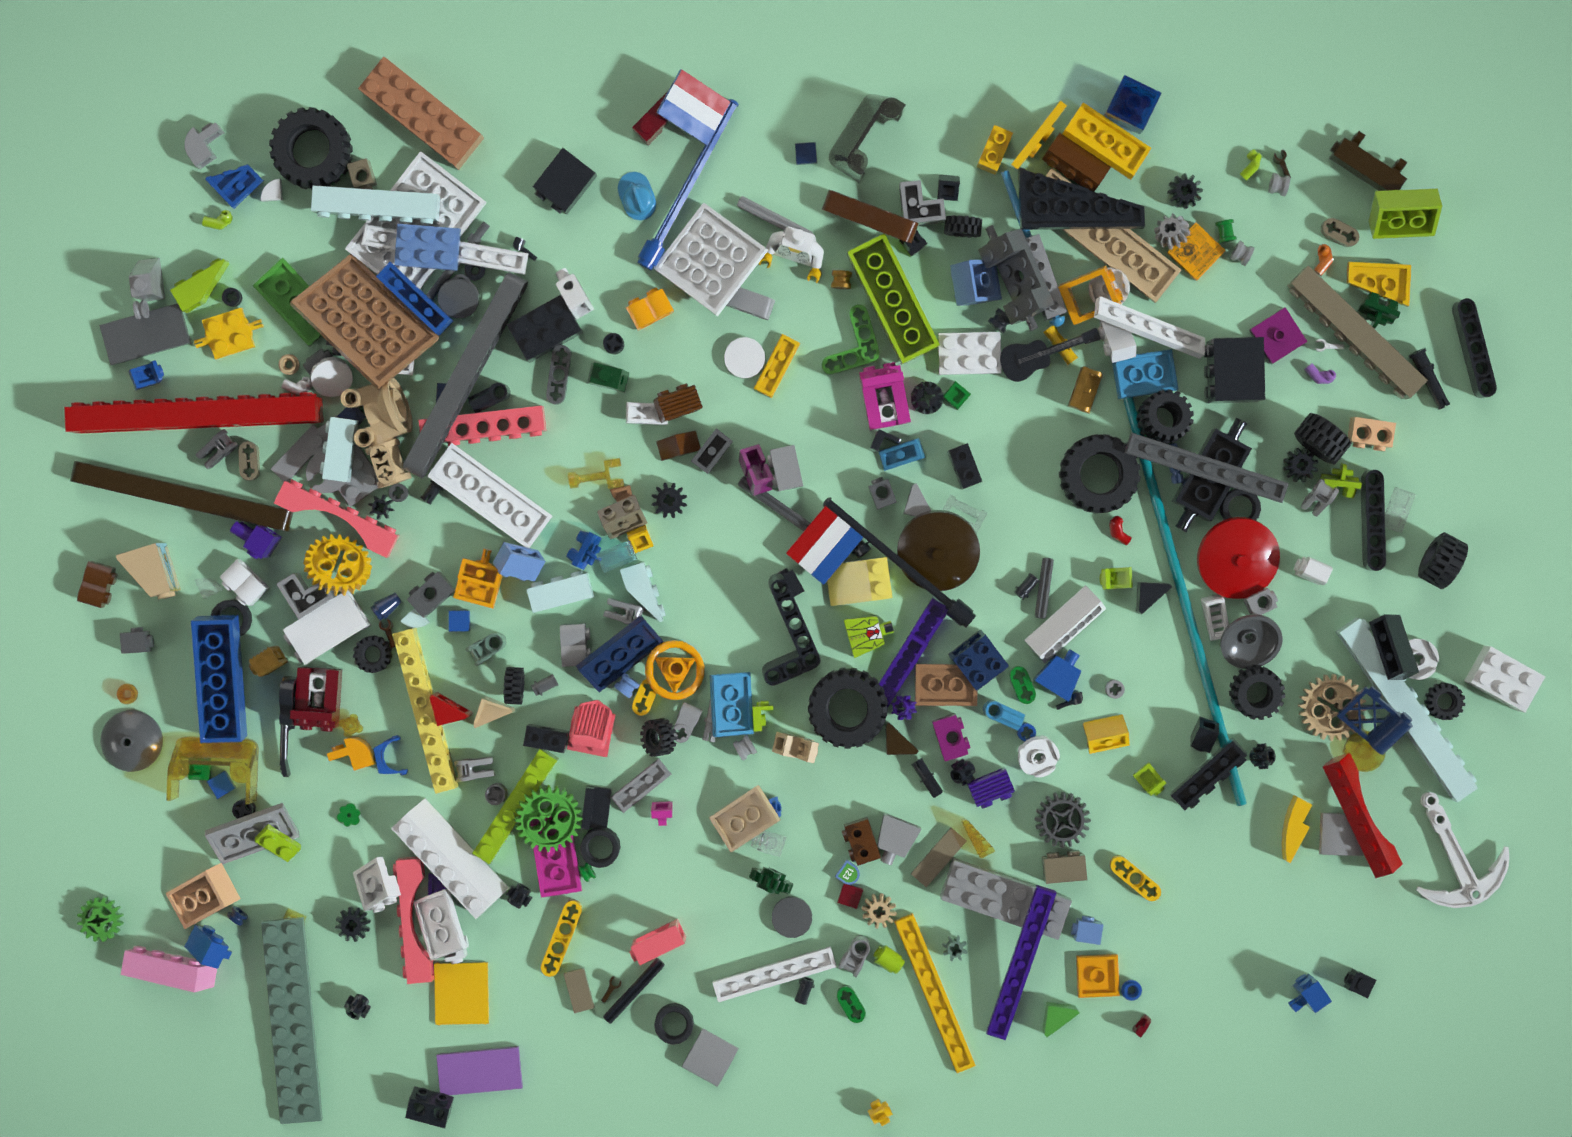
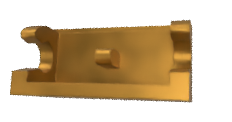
(1085, 389)

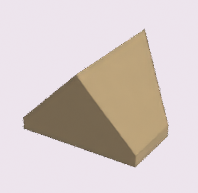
(491, 710)

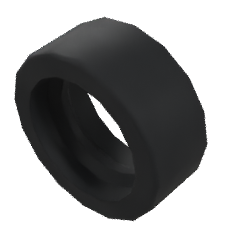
(1256, 504)
(247, 615)
(591, 860)
(678, 1039)

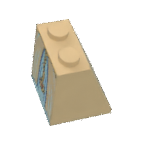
(152, 569)

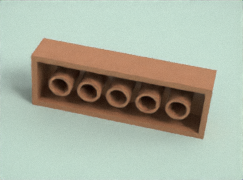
(421, 113)

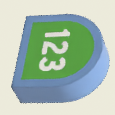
(848, 873)

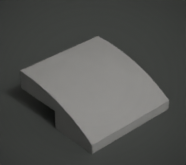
(1337, 836)
(710, 1057)

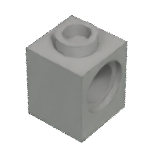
(1252, 605)

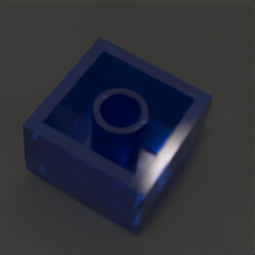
(1132, 104)

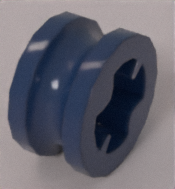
(237, 915)

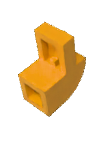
(359, 752)

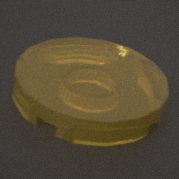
(1362, 753)

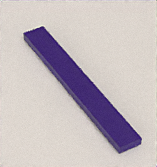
(1021, 962)

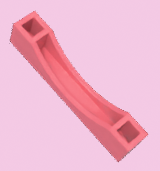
(377, 538)
(417, 967)

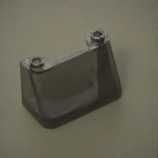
(845, 153)

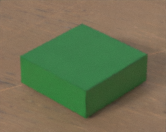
(956, 395)

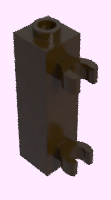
(1366, 166)

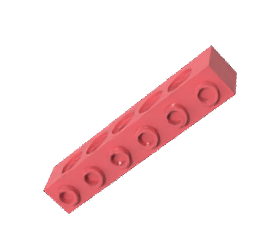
(535, 428)

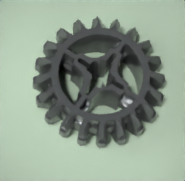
(1057, 827)

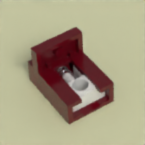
(323, 717)

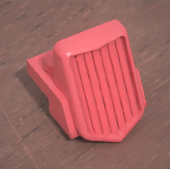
(591, 728)

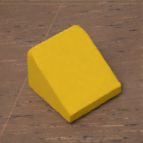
(640, 539)

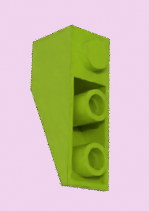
(197, 289)

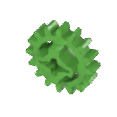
(99, 911)

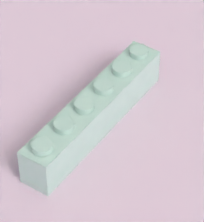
(375, 203)

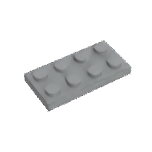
(237, 837)

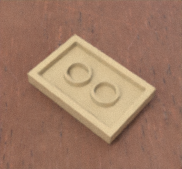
(744, 818)

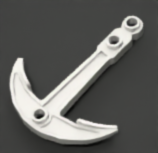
(1466, 877)

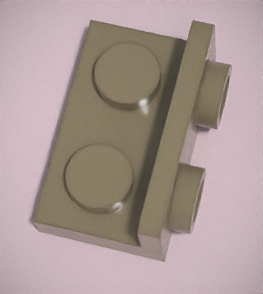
(622, 517)

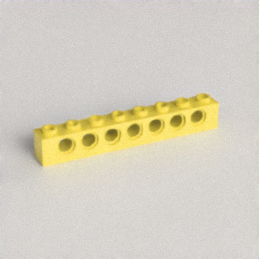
(419, 692)

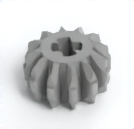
(1172, 231)

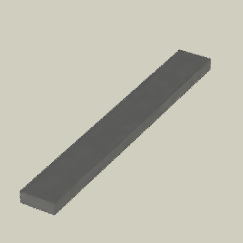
(1206, 467)

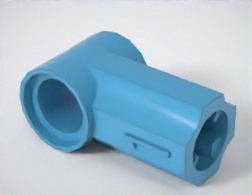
(1004, 715)

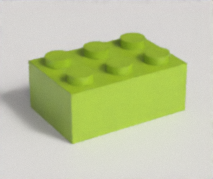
(1405, 213)

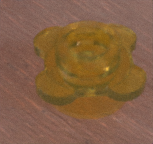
(353, 719)

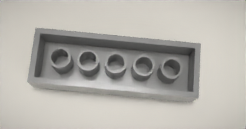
(998, 896)

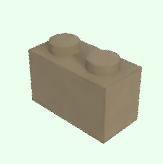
(1064, 867)

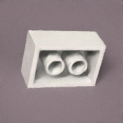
(1504, 678)

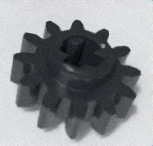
(664, 506)

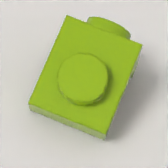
(1116, 578)
(1149, 780)

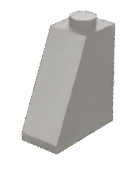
(147, 280)

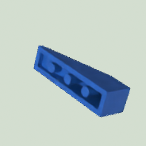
(415, 298)

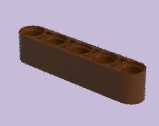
(870, 216)

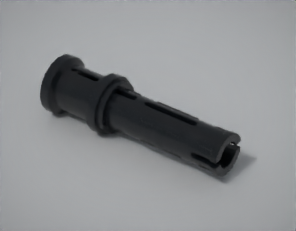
(1426, 368)

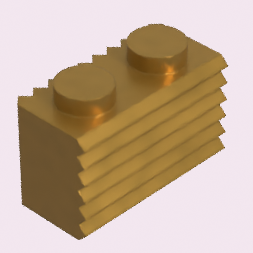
(267, 661)

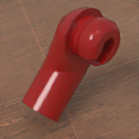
(1116, 530)

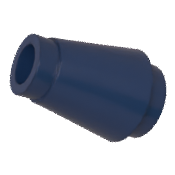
(385, 606)

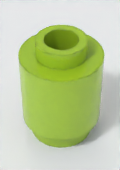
(888, 959)

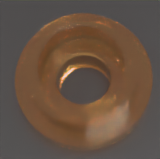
(121, 694)

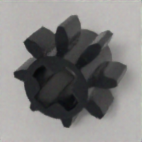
(375, 505)
(1262, 756)
(962, 772)
(519, 895)
(357, 1006)

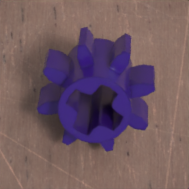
(909, 707)

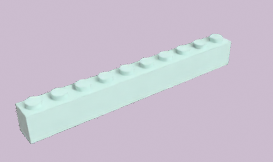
(1424, 733)

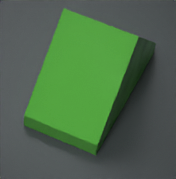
(1057, 1016)

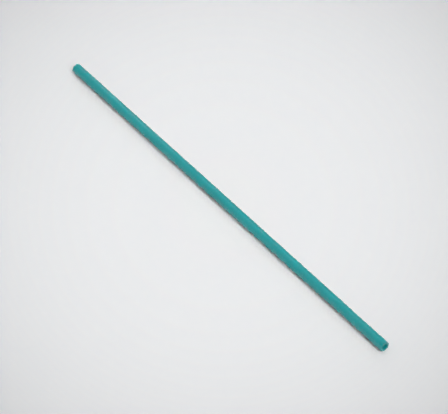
(1184, 600)

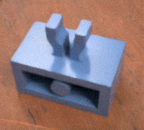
(519, 562)

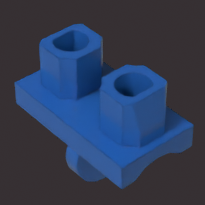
(587, 552)

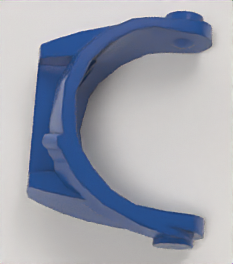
(379, 758)

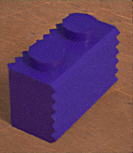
(991, 787)

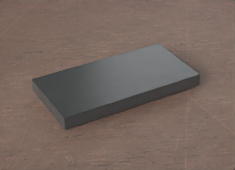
(138, 338)

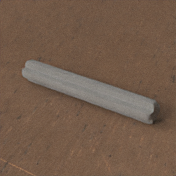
(768, 215)

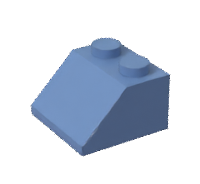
(975, 283)

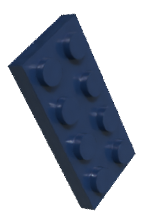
(619, 654)

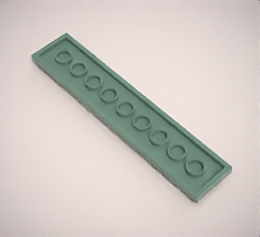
(291, 1020)

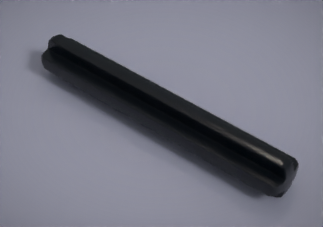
(633, 991)

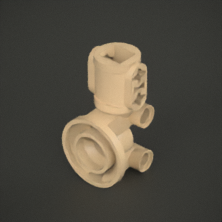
(388, 418)

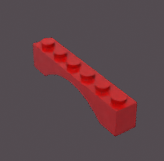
(1377, 849)

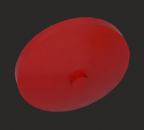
(1238, 557)

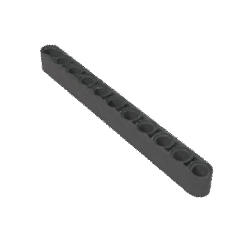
(465, 375)

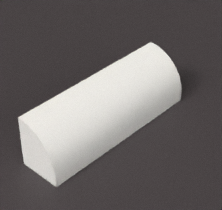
(1065, 624)

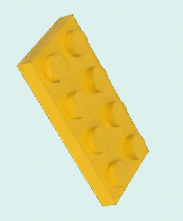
(1106, 141)

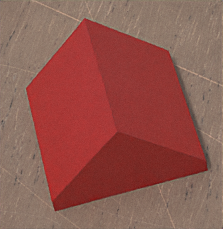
(447, 710)

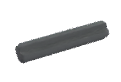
(1044, 588)

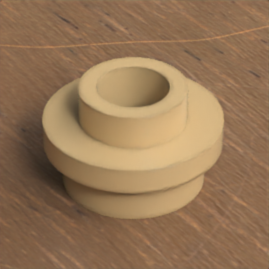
(282, 364)

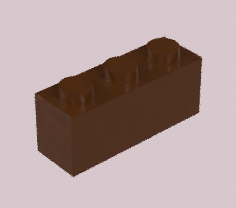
(1076, 163)

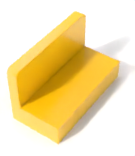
(1106, 734)

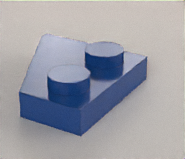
(235, 184)

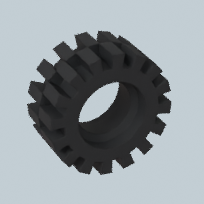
(963, 226)
(385, 654)
(514, 685)
(1453, 710)
(665, 743)

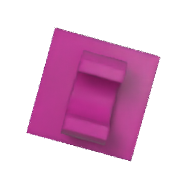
(662, 811)

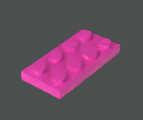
(558, 869)

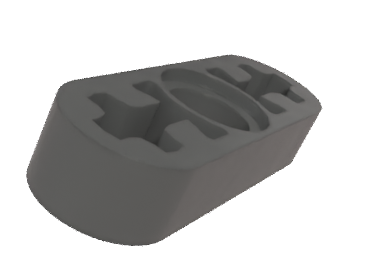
(551, 389)

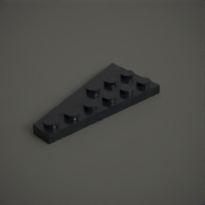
(1063, 205)

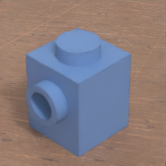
(1087, 930)

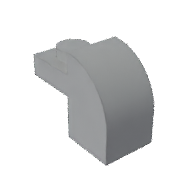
(197, 144)

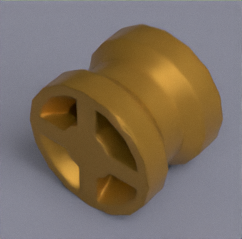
(841, 279)

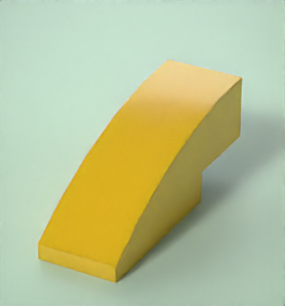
(1294, 828)

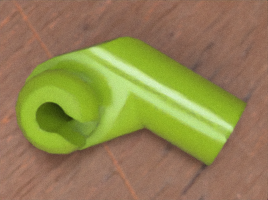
(1253, 166)
(220, 222)

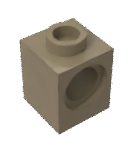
(356, 168)

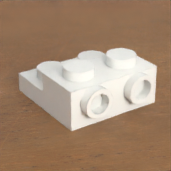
(376, 886)

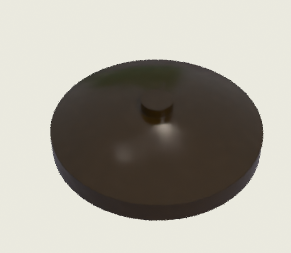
(940, 548)

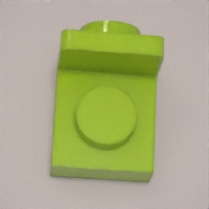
(759, 719)

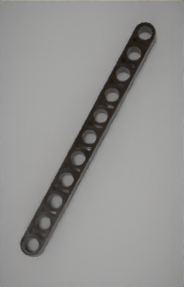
(181, 496)

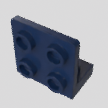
(978, 660)

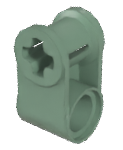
(483, 649)

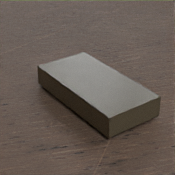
(579, 990)

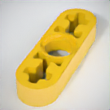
(1143, 891)

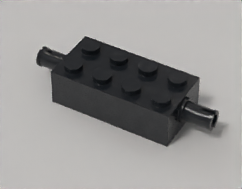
(1201, 496)

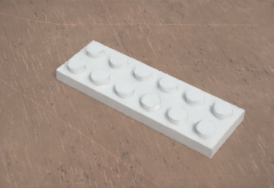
(489, 495)

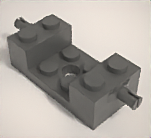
(1011, 255)

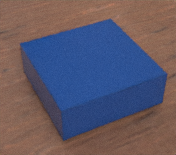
(459, 620)
(221, 784)

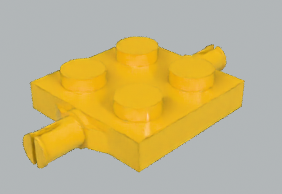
(228, 333)

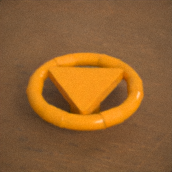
(674, 670)

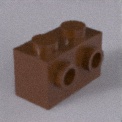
(861, 840)

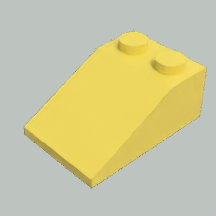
(860, 582)

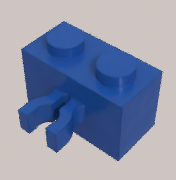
(207, 946)
(1310, 994)

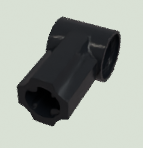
(488, 398)

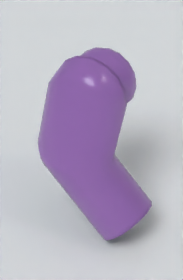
(1320, 377)

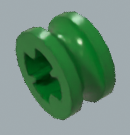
(587, 872)

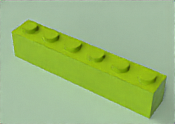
(504, 820)

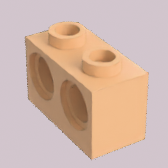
(1371, 429)

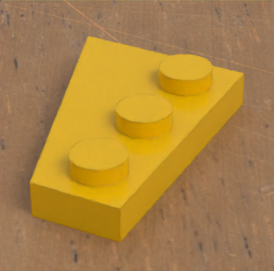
(1387, 280)

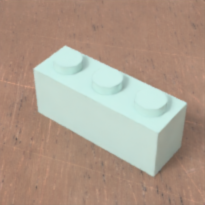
(339, 449)
(560, 591)

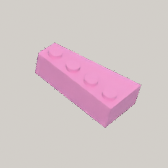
(167, 969)

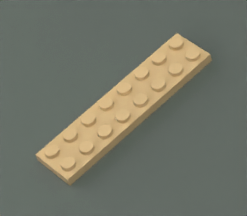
(1128, 252)

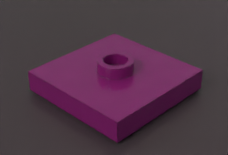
(1279, 334)

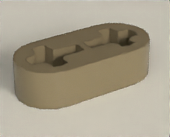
(1342, 228)
(254, 461)

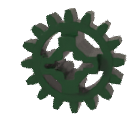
(771, 880)

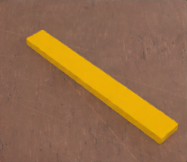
(934, 993)

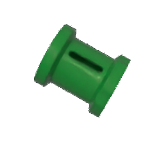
(1226, 231)

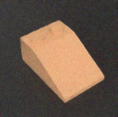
(203, 895)

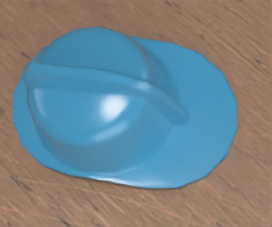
(636, 196)

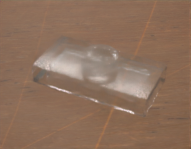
(1398, 509)

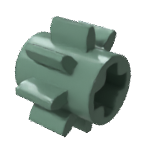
(957, 953)

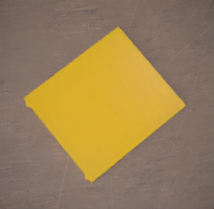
(461, 993)

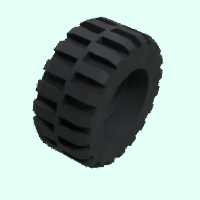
(288, 133)
(1071, 479)
(828, 728)

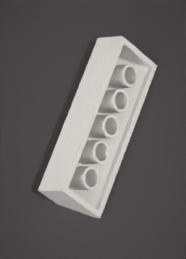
(450, 858)

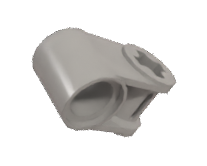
(687, 719)
(853, 958)

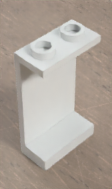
(325, 627)

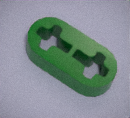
(1018, 687)
(847, 1006)

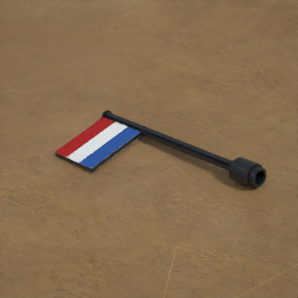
(833, 538)

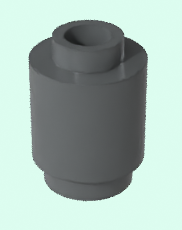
(315, 358)

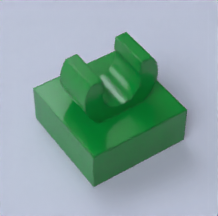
(199, 772)

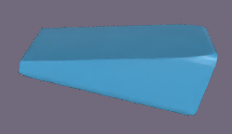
(902, 454)

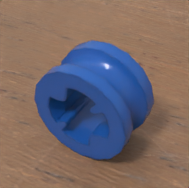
(1021, 729)

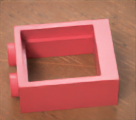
(657, 942)

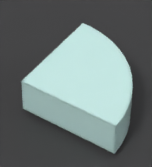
(414, 620)

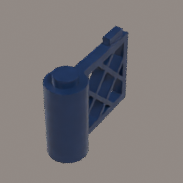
(1389, 728)

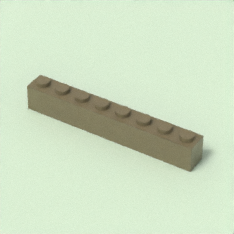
(1357, 333)

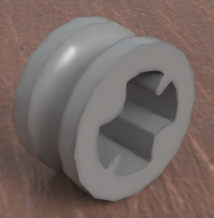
(141, 309)
(1119, 693)

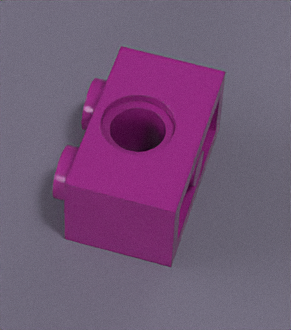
(954, 749)

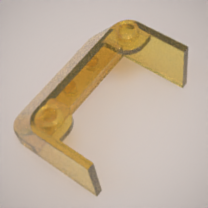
(240, 756)

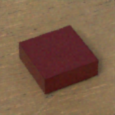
(850, 895)

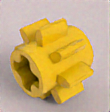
(880, 1112)

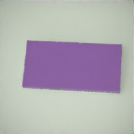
(479, 1071)

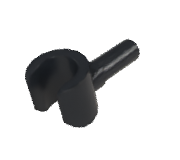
(519, 244)
(1077, 698)

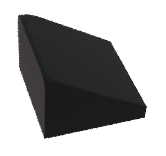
(948, 187)

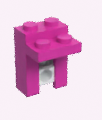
(874, 379)

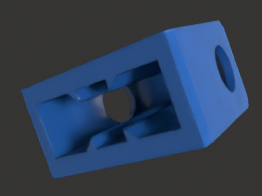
(1060, 675)

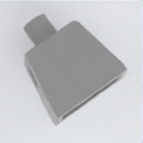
(896, 837)

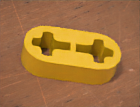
(639, 696)

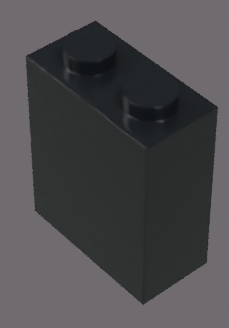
(564, 181)

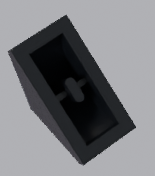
(1148, 594)

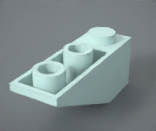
(639, 585)

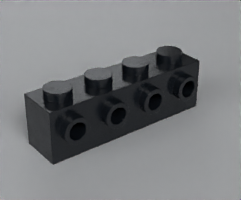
(1208, 774)

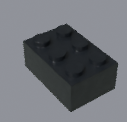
(544, 328)

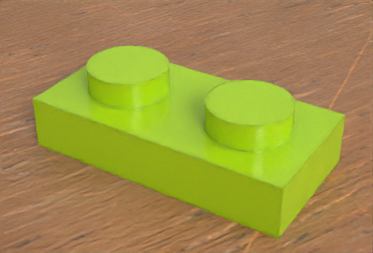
(278, 843)

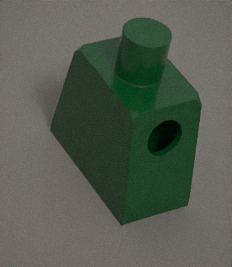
(608, 377)

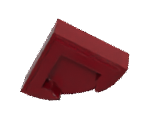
(1142, 1025)

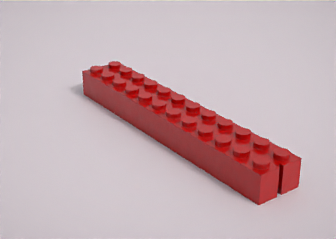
(192, 414)

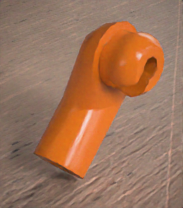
(1325, 259)

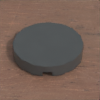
(458, 298)
(791, 917)

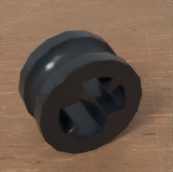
(230, 291)

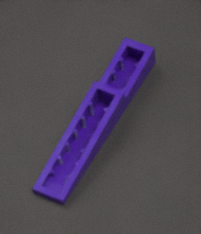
(912, 648)

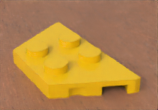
(1042, 133)

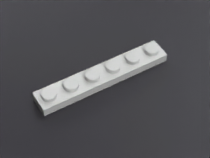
(1149, 327)
(774, 974)

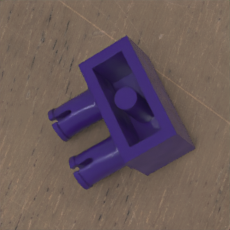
(258, 541)

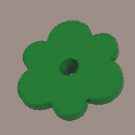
(343, 816)

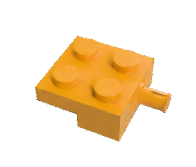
(478, 581)

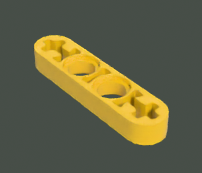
(564, 939)

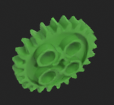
(532, 810)

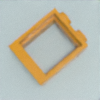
(1070, 302)

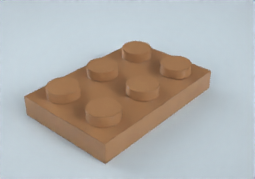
(943, 686)

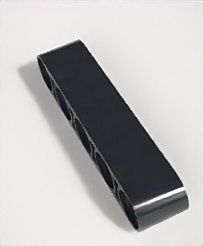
(1476, 337)
(1367, 529)

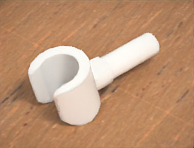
(1328, 346)

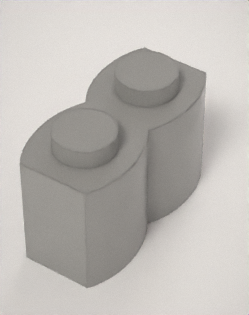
(574, 643)

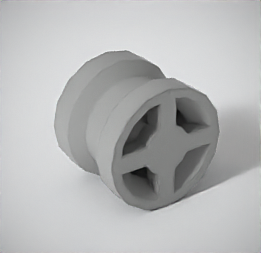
(1279, 184)
(1242, 253)
(744, 747)

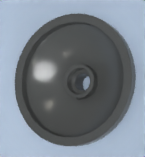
(1251, 649)
(144, 736)

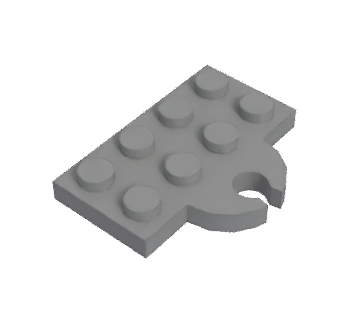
(362, 477)

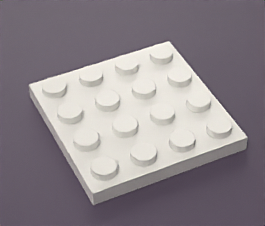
(710, 259)

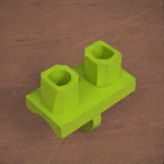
(1343, 479)

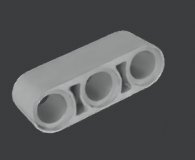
(752, 303)

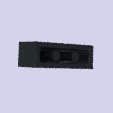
(1393, 647)

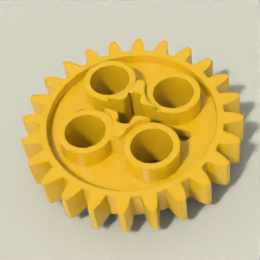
(318, 558)

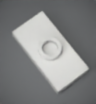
(642, 414)

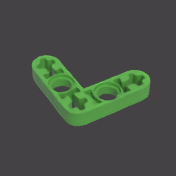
(859, 351)

